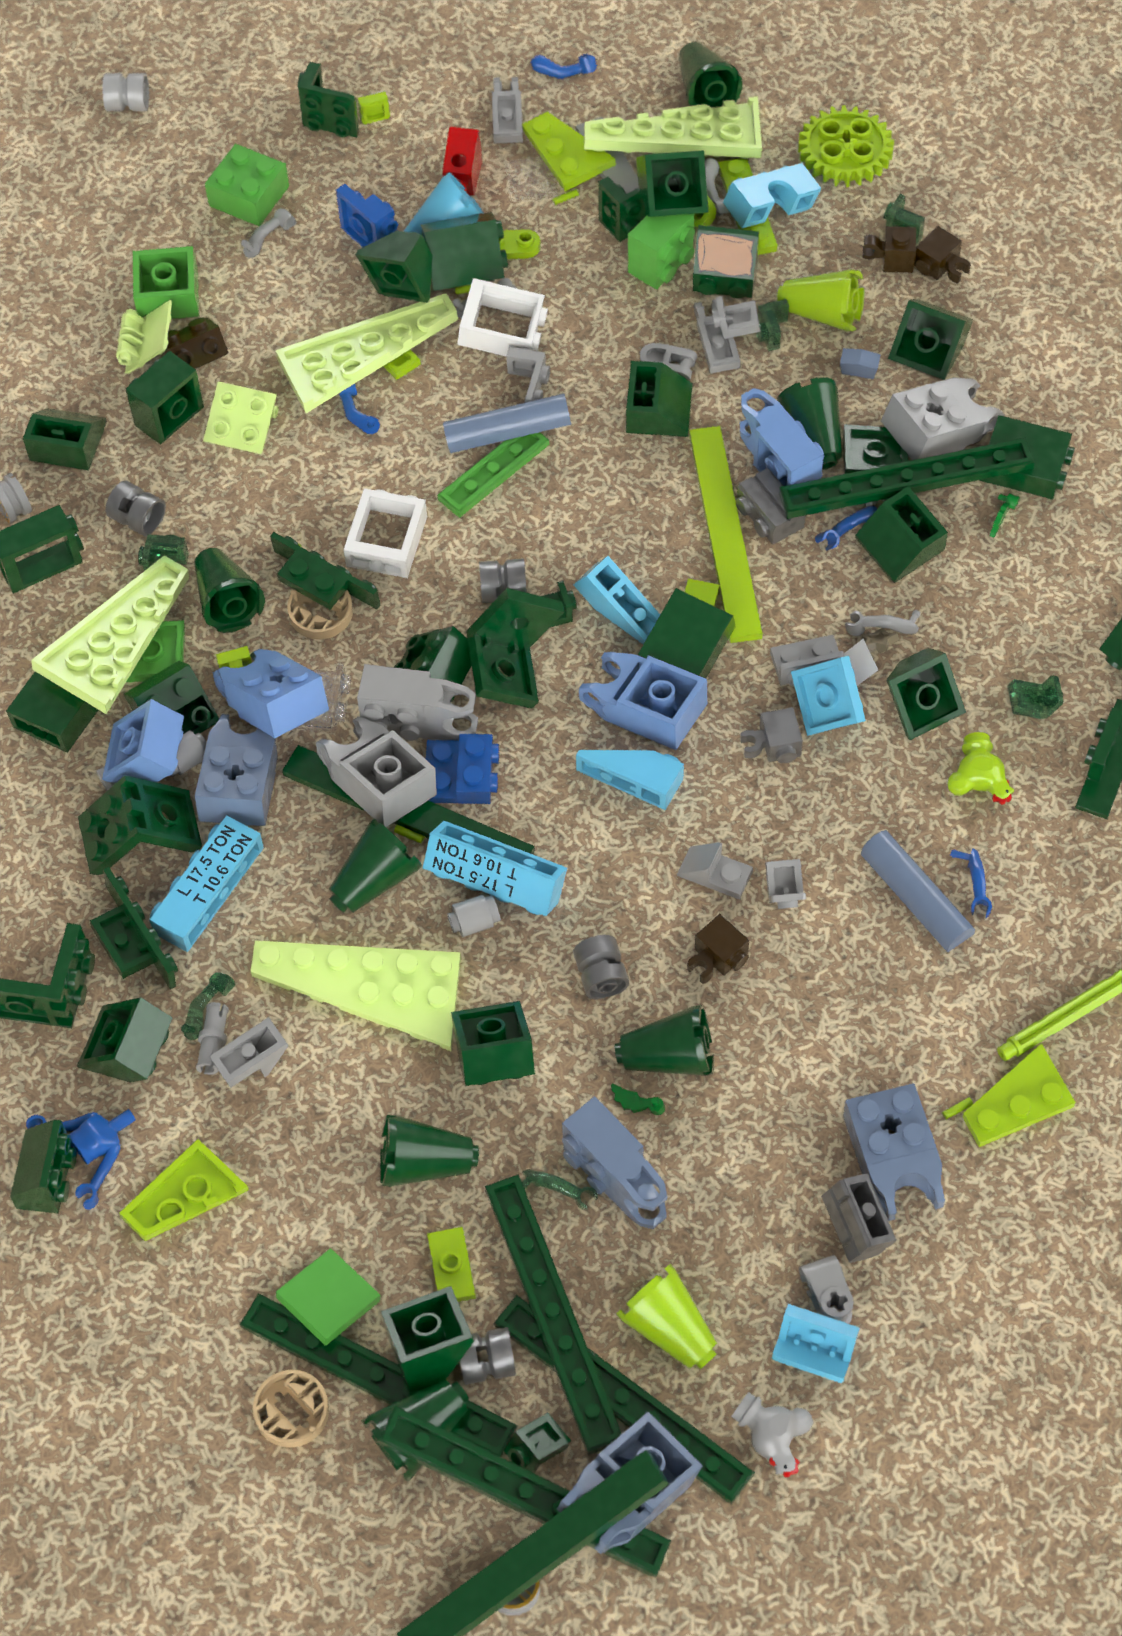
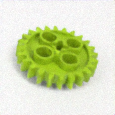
(845, 146)

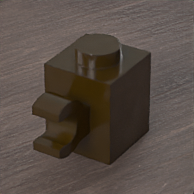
(896, 250)
(941, 254)
(719, 947)

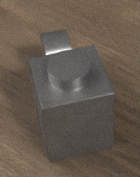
(777, 734)

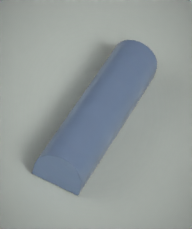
(507, 423)
(917, 890)

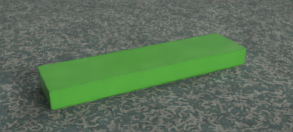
(491, 472)

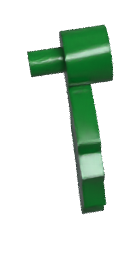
(1011, 501)
(632, 1101)

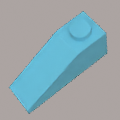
(618, 599)
(636, 772)

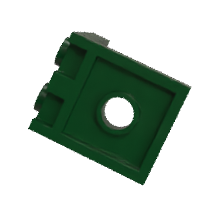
(504, 640)
(133, 815)
(56, 1002)

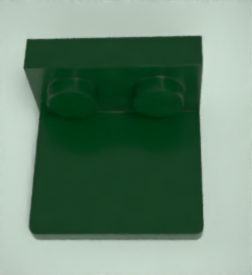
(619, 210)

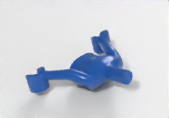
(93, 1138)

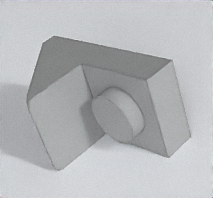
(711, 869)
(251, 1051)

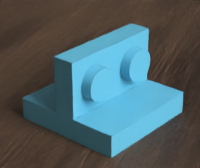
(828, 695)

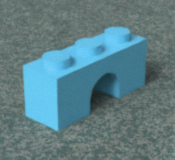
(754, 196)

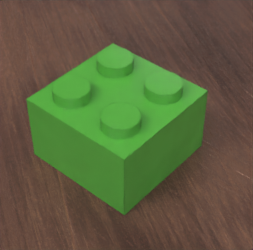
(247, 184)
(660, 248)
(166, 276)

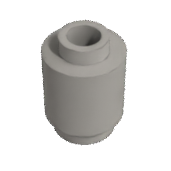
(190, 752)
(474, 915)

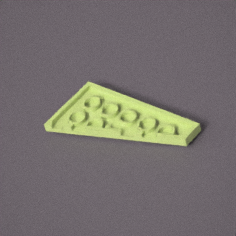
(719, 131)
(342, 357)
(107, 644)
(384, 985)

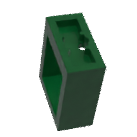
(33, 534)

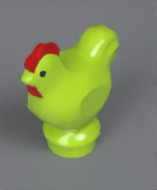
(980, 770)

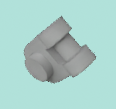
(666, 353)

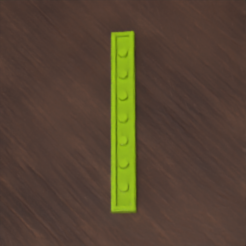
(725, 533)

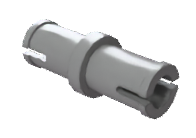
(212, 1036)

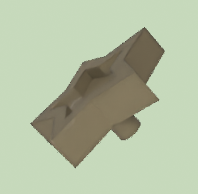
(880, 640)

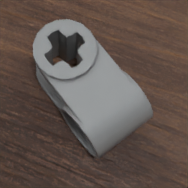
(828, 1288)

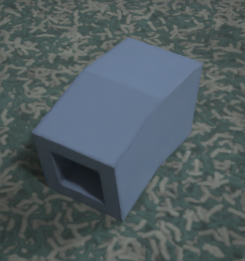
(859, 363)

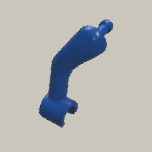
(586, 65)
(366, 423)
(844, 526)
(978, 878)

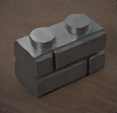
(762, 502)
(858, 1218)

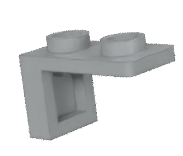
(529, 364)

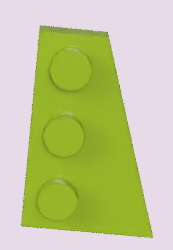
(564, 151)
(1019, 1099)
(182, 1191)

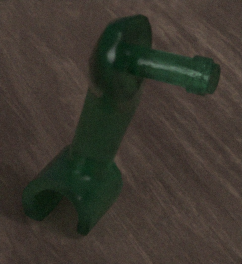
(194, 1022)
(557, 1184)

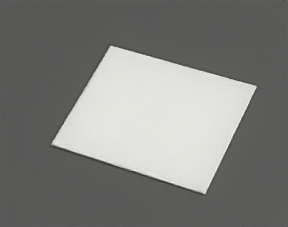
(861, 661)

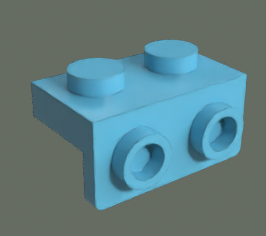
(815, 1343)

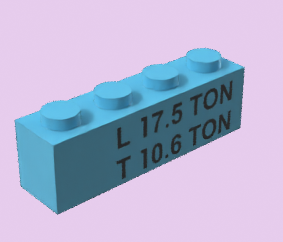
(494, 868)
(206, 883)

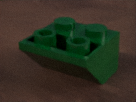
(657, 400)
(63, 438)
(902, 535)
(439, 652)
(179, 691)
(43, 1168)

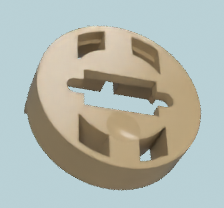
(317, 626)
(284, 1383)

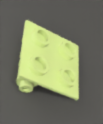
(143, 337)
(240, 417)

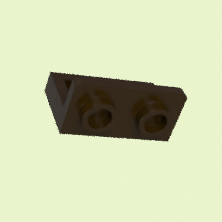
(197, 343)

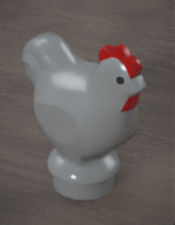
(773, 1430)

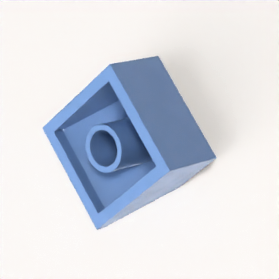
(144, 744)

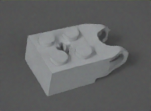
(938, 418)
(413, 703)
(379, 771)

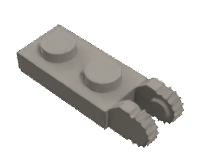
(507, 113)
(719, 352)

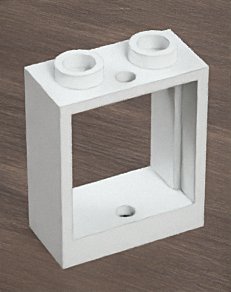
(505, 299)
(381, 558)

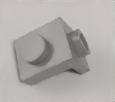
(736, 318)
(784, 883)

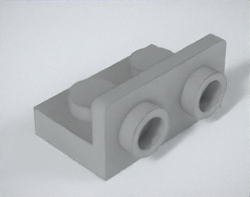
(802, 655)

